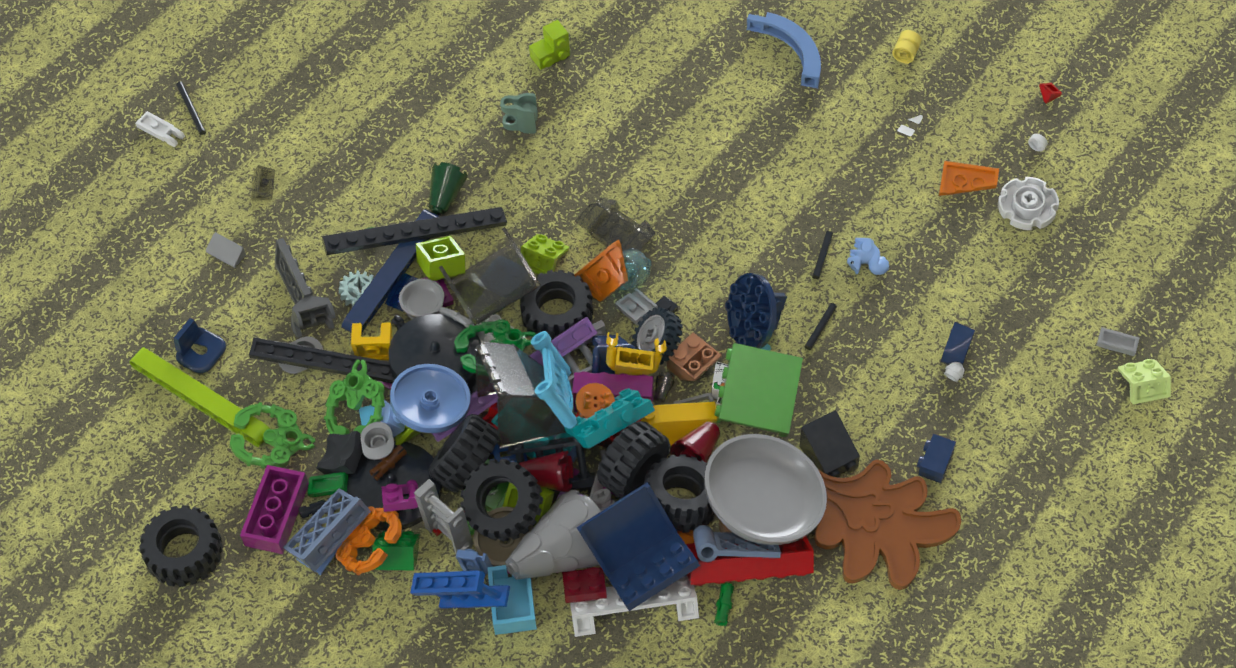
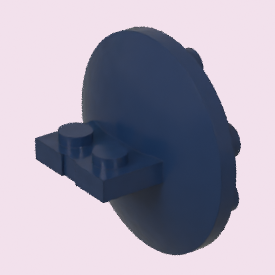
(753, 310)

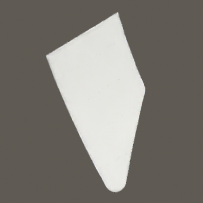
(908, 131)

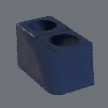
(957, 344)

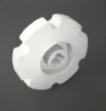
(1028, 203)

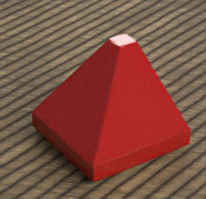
(1049, 92)

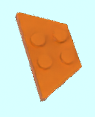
(605, 272)

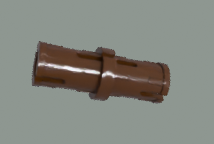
(388, 462)

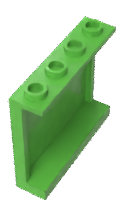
(759, 388)

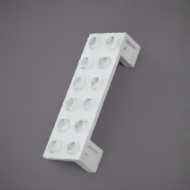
(678, 593)

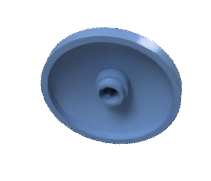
(430, 398)

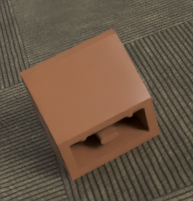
(692, 358)

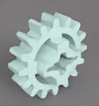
(349, 286)

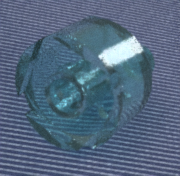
(636, 267)

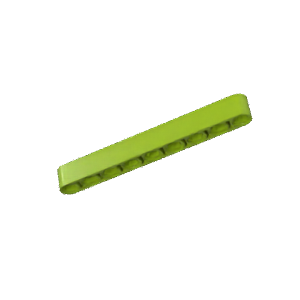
(196, 394)

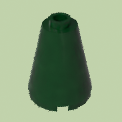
(444, 186)

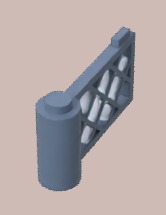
(712, 544)

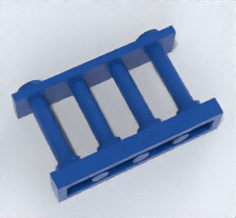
(460, 589)

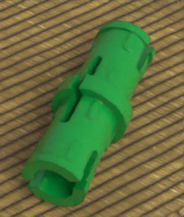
(724, 604)

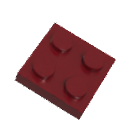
(584, 585)

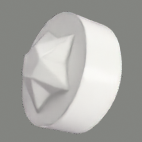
(1037, 142)

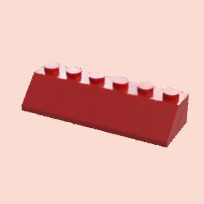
(795, 559)

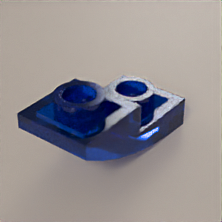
(393, 298)

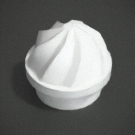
(954, 371)

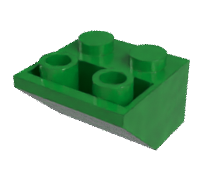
(400, 555)

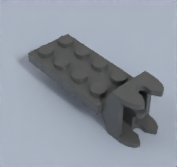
(308, 309)

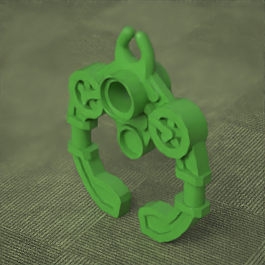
(354, 389)
(277, 437)

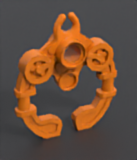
(363, 537)

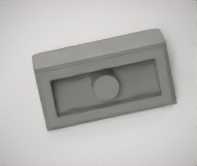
(225, 250)

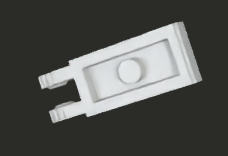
(159, 128)

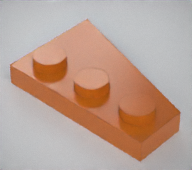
(966, 178)

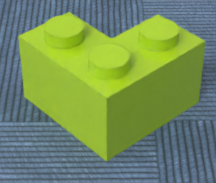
(553, 47)

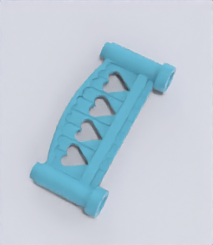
(556, 386)

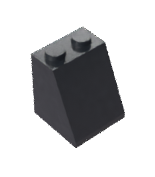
(829, 445)

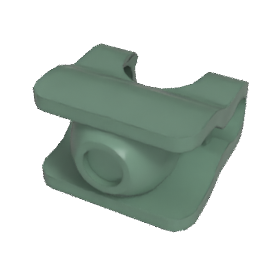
(523, 112)

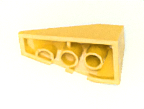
(680, 419)

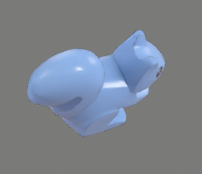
(868, 254)

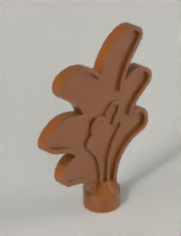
(881, 519)

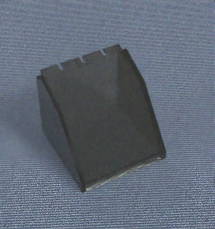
(493, 282)
(513, 377)

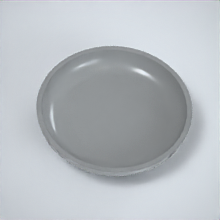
(765, 489)

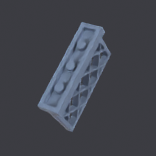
(332, 535)

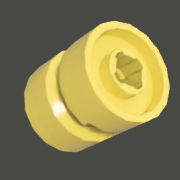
(907, 46)

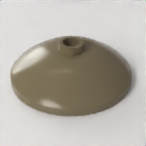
(497, 550)

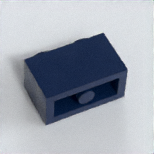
(936, 459)

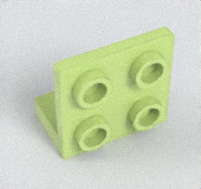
(1146, 380)

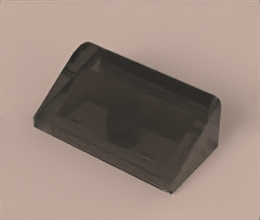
(262, 183)

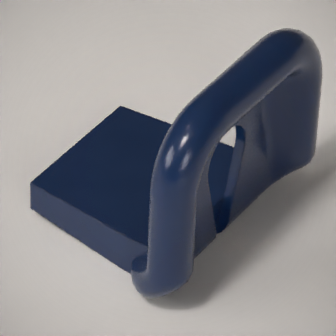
(192, 334)
(599, 353)

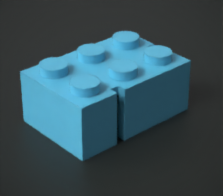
(520, 609)

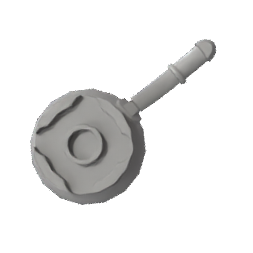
(426, 298)

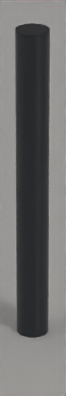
(191, 108)

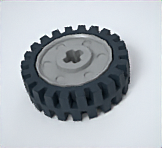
(661, 325)

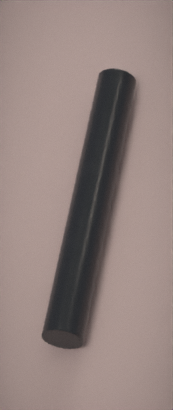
(822, 255)
(820, 326)

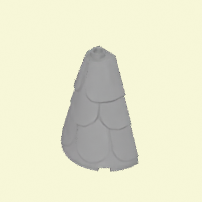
(555, 541)

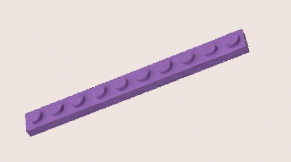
(563, 343)

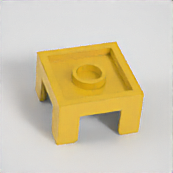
(372, 347)

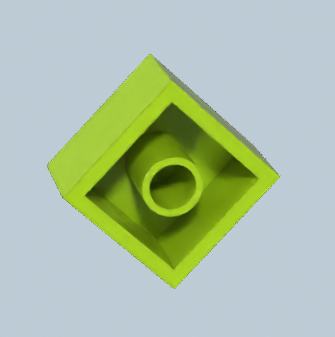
(438, 253)

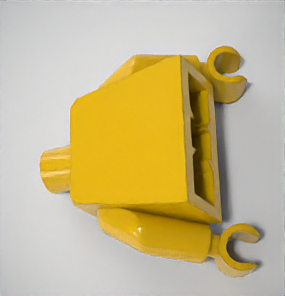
(632, 360)

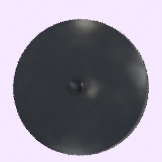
(430, 341)
(410, 467)

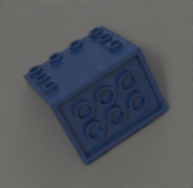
(638, 546)

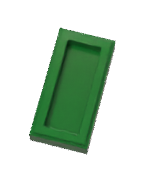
(327, 484)

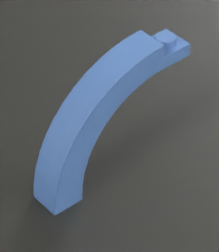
(796, 38)

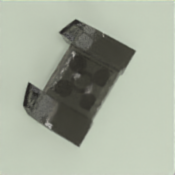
(608, 225)

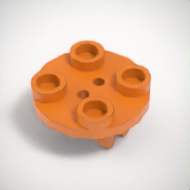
(585, 399)

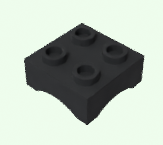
(341, 454)

